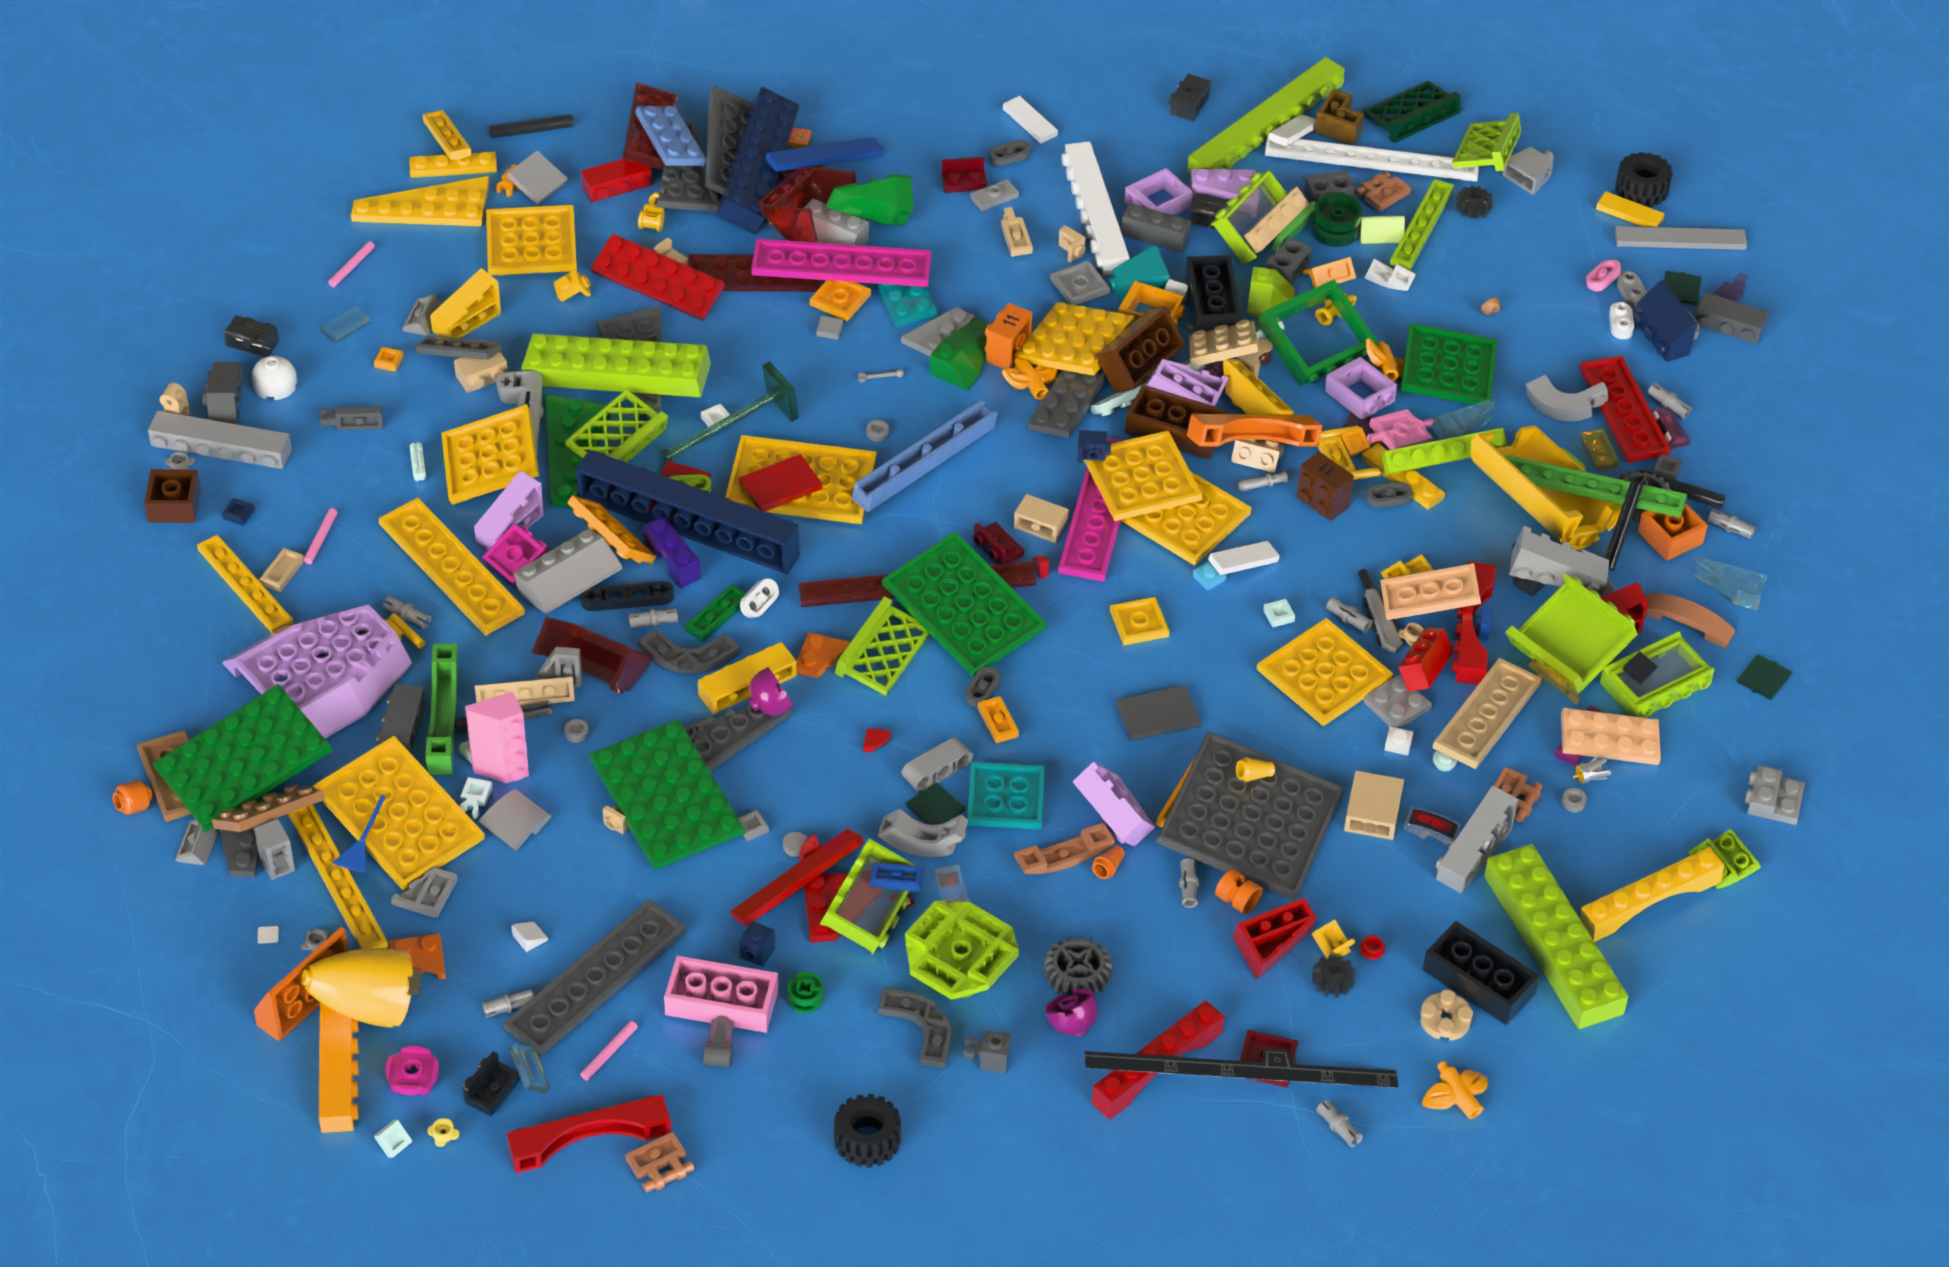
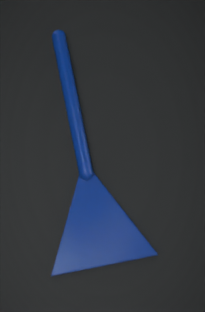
(355, 856)

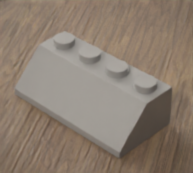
(566, 571)

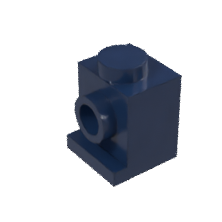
(1093, 445)

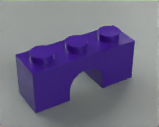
(680, 559)

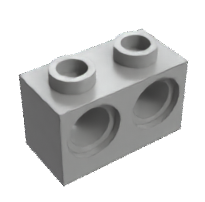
(274, 849)

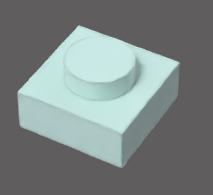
(1279, 613)
(393, 1138)

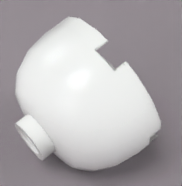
(274, 378)

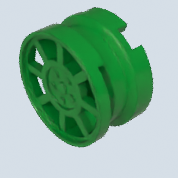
(805, 990)

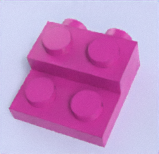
(514, 551)

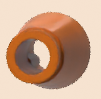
(1108, 862)

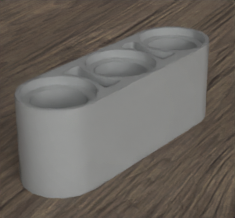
(937, 764)

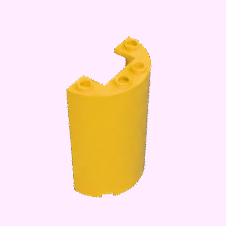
(1564, 515)

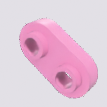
(1603, 275)

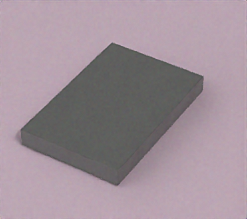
(1158, 713)

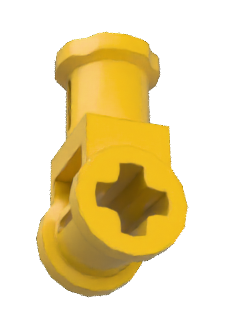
(651, 216)
(1329, 311)

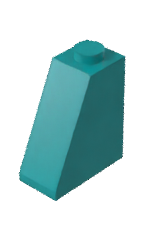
(1145, 268)

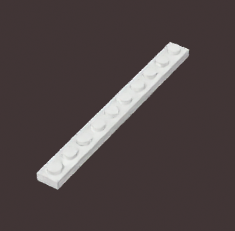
(1371, 158)

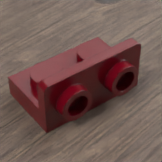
(963, 174)
(997, 543)

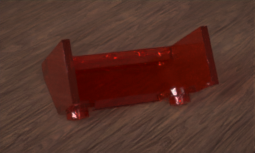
(787, 201)
(599, 654)

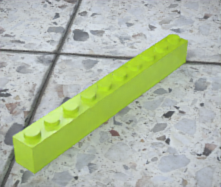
(1274, 112)

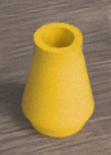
(1253, 769)

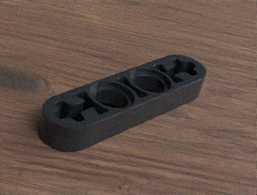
(627, 592)

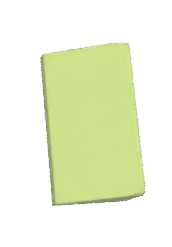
(1381, 229)

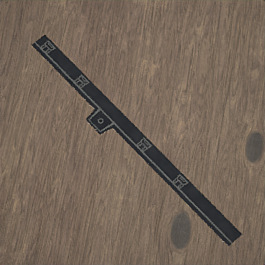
(1275, 1066)

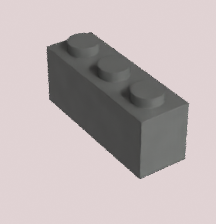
(1156, 228)
(1731, 318)
(403, 715)

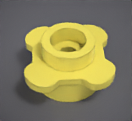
(443, 1125)

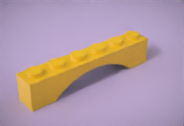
(1615, 909)

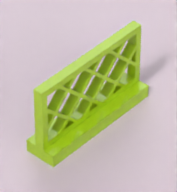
(1502, 146)
(634, 442)
(868, 634)

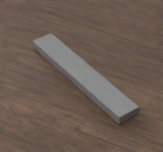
(1680, 238)

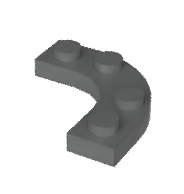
(688, 660)
(927, 1016)

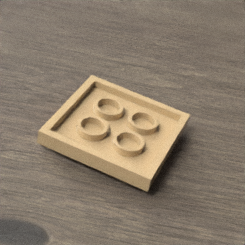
(1223, 342)

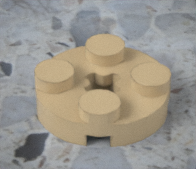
(1447, 1003)

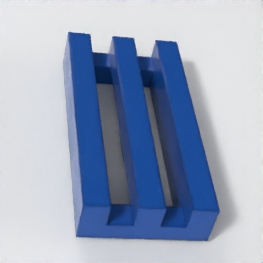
(896, 879)

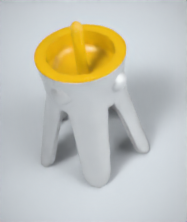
(1591, 770)

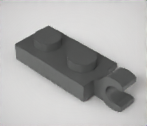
(352, 418)

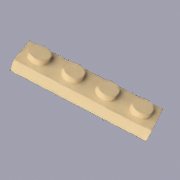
(1276, 220)
(530, 691)

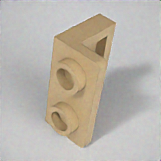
(1257, 454)

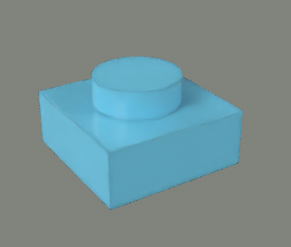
(1208, 576)

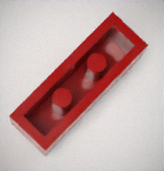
(615, 179)
(1425, 659)

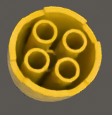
(363, 984)

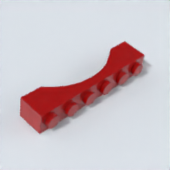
(1472, 656)
(1189, 1033)
(639, 1119)

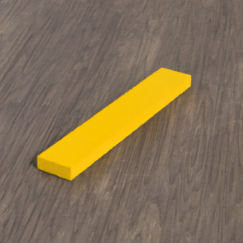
(244, 583)

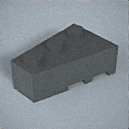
(223, 391)

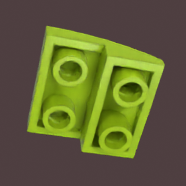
(1735, 856)

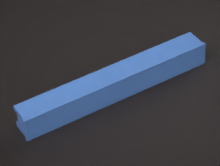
(923, 456)

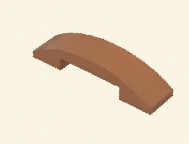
(1692, 615)
(1067, 853)

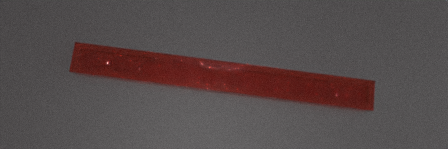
(871, 588)

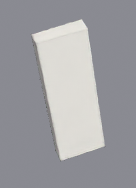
(1030, 119)
(1293, 130)
(1243, 557)

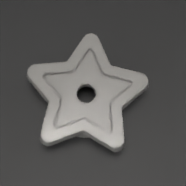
(179, 460)
(312, 937)

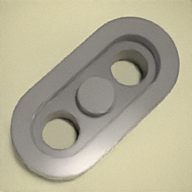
(1631, 288)

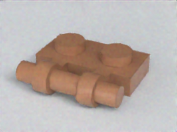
(1385, 194)
(1515, 784)
(655, 1156)

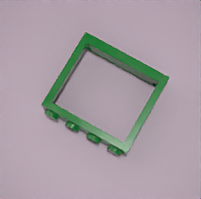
(1331, 290)

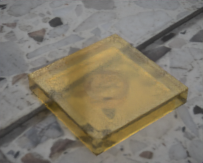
(1554, 681)

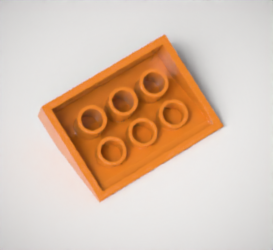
(288, 1000)

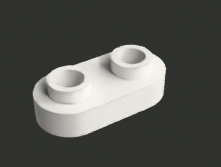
(1621, 320)
(757, 599)

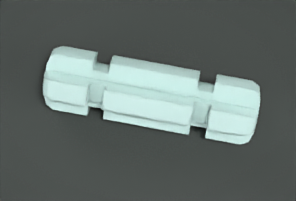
(417, 461)

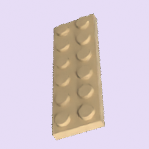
(1487, 713)

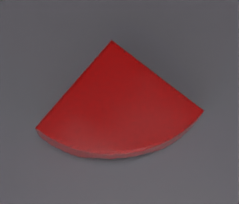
(1041, 565)
(875, 738)
(809, 846)

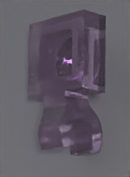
(1733, 291)

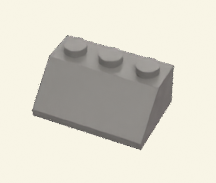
(836, 226)

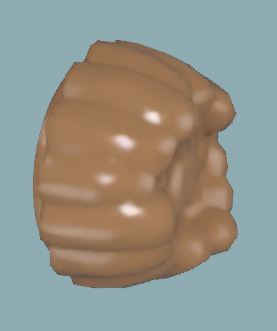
(1491, 306)

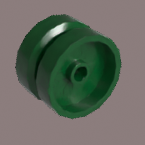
(1337, 219)

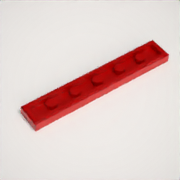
(797, 877)

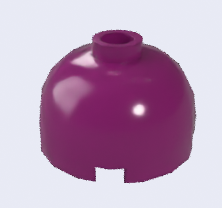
(768, 694)
(1073, 1013)

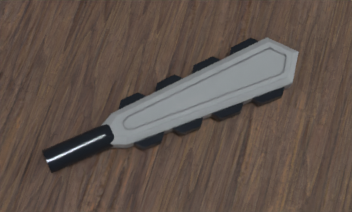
(1386, 630)

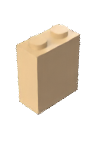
(1374, 805)

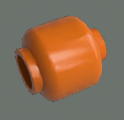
(132, 797)

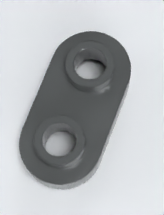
(1009, 152)
(1389, 494)
(979, 688)

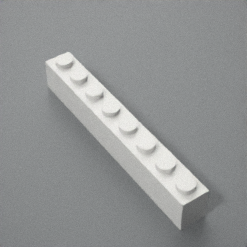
(1095, 206)

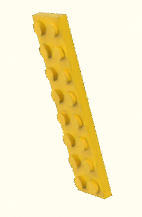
(451, 566)

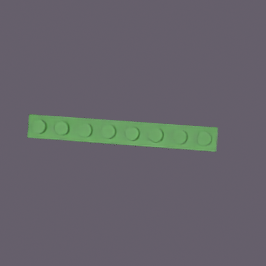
(1599, 486)

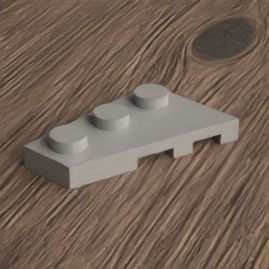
(932, 333)

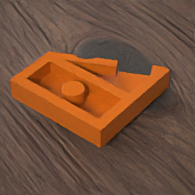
(819, 654)
(424, 952)

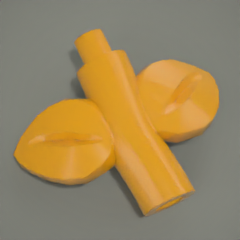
(1383, 357)
(1026, 376)
(1457, 1090)

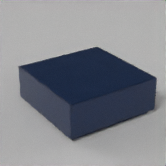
(238, 511)

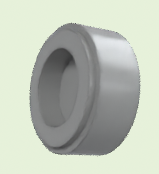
(877, 430)
(576, 730)
(1574, 800)
(792, 843)

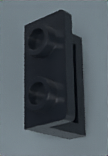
(490, 1084)

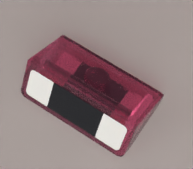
(1670, 428)

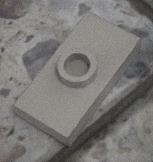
(994, 195)

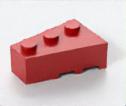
(1630, 601)
(1273, 934)

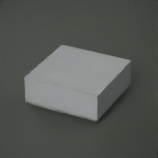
(829, 327)
(753, 825)

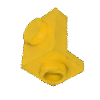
(571, 285)
(1332, 940)

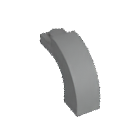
(1562, 405)
(919, 838)

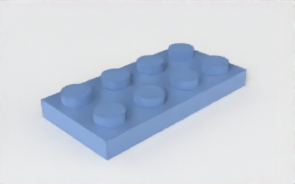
(670, 136)

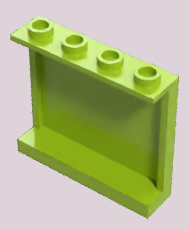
(1574, 633)

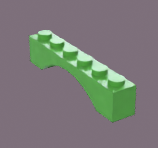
(443, 709)

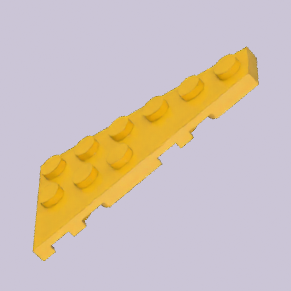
(440, 204)

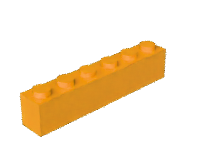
(337, 1071)

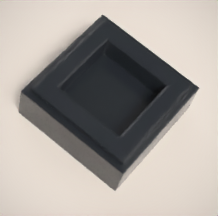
(1640, 667)

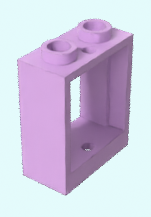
(1164, 179)
(1353, 372)

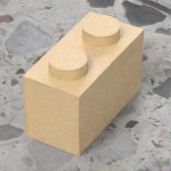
(479, 372)
(1041, 518)

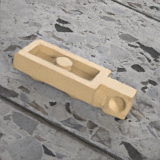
(1015, 233)

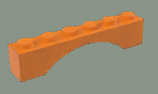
(1223, 428)

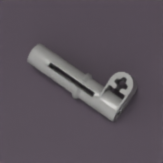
(523, 389)

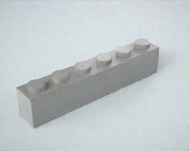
(219, 439)

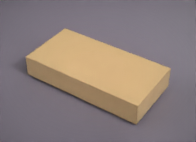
(282, 570)

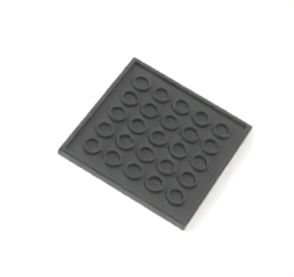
(1257, 826)

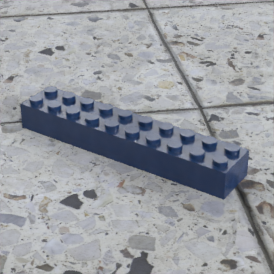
(699, 513)

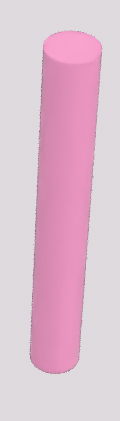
(351, 264)
(320, 536)
(609, 1050)

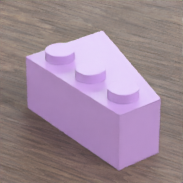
(1219, 182)
(1187, 383)
(518, 504)
(1114, 804)

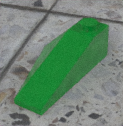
(880, 201)
(961, 355)

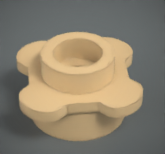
(1411, 633)

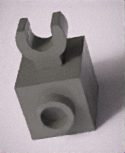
(993, 1051)

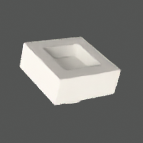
(714, 414)
(1398, 741)

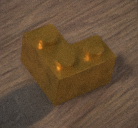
(1338, 120)

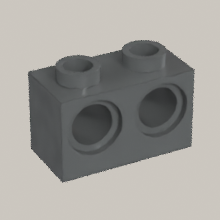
(1327, 183)
(1290, 259)

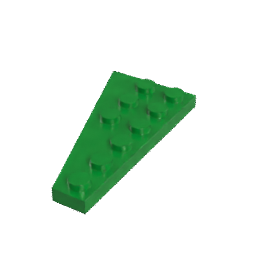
(563, 420)

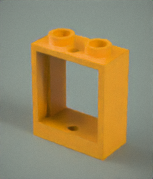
(1153, 297)

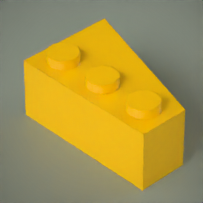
(468, 307)

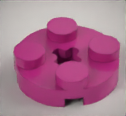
(416, 1083)

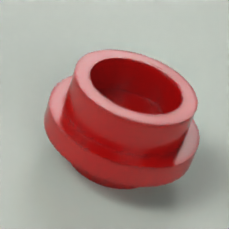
(1372, 947)

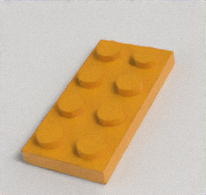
(611, 529)

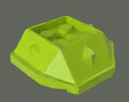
(959, 948)

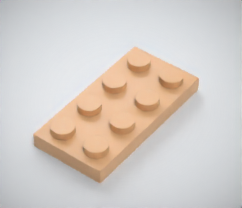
(1430, 591)
(1610, 736)

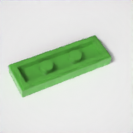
(1295, 225)

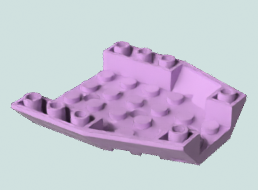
(331, 688)

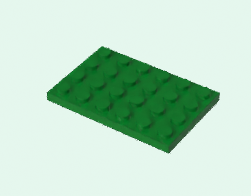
(964, 604)
(242, 756)
(666, 794)

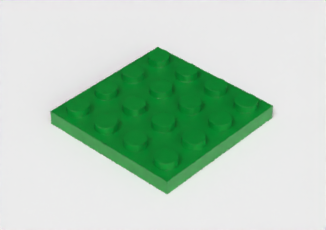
(1448, 364)

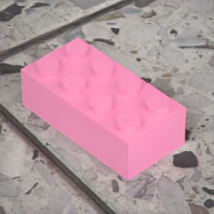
(712, 989)

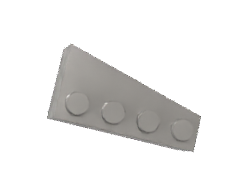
(1546, 561)
(1478, 840)

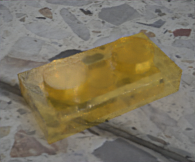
(1599, 449)

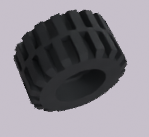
(1644, 179)
(867, 1113)

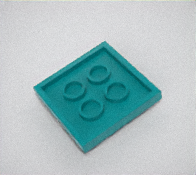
(1006, 795)

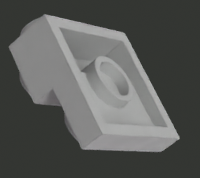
(1774, 795)

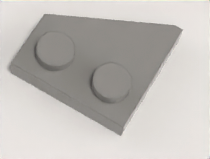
(562, 663)
(427, 893)

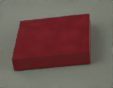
(1254, 1050)

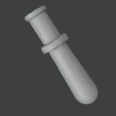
(1249, 484)

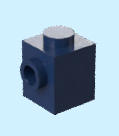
(757, 943)

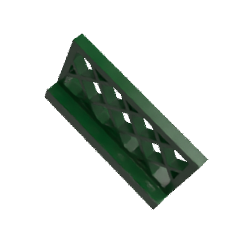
(1415, 118)

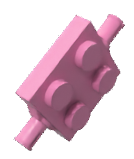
(1400, 430)

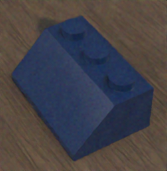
(1665, 322)

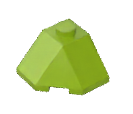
(1267, 290)

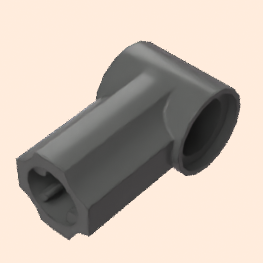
(719, 1047)

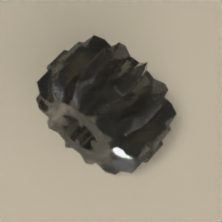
(1474, 202)
(1333, 975)

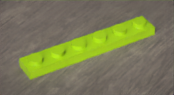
(1422, 224)
(1435, 452)

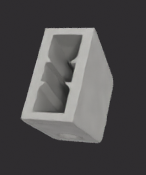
(1529, 169)

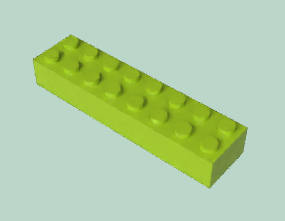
(618, 364)
(1556, 936)

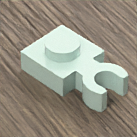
(475, 794)

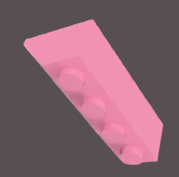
(498, 738)

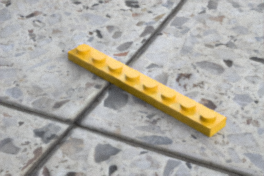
(337, 879)

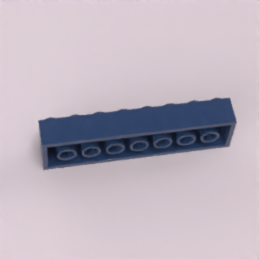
(751, 176)

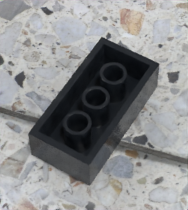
(1212, 292)
(1481, 972)

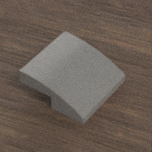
(514, 819)

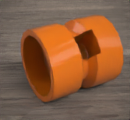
(1240, 892)

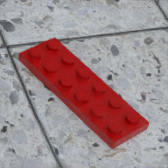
(657, 277)
(1626, 410)

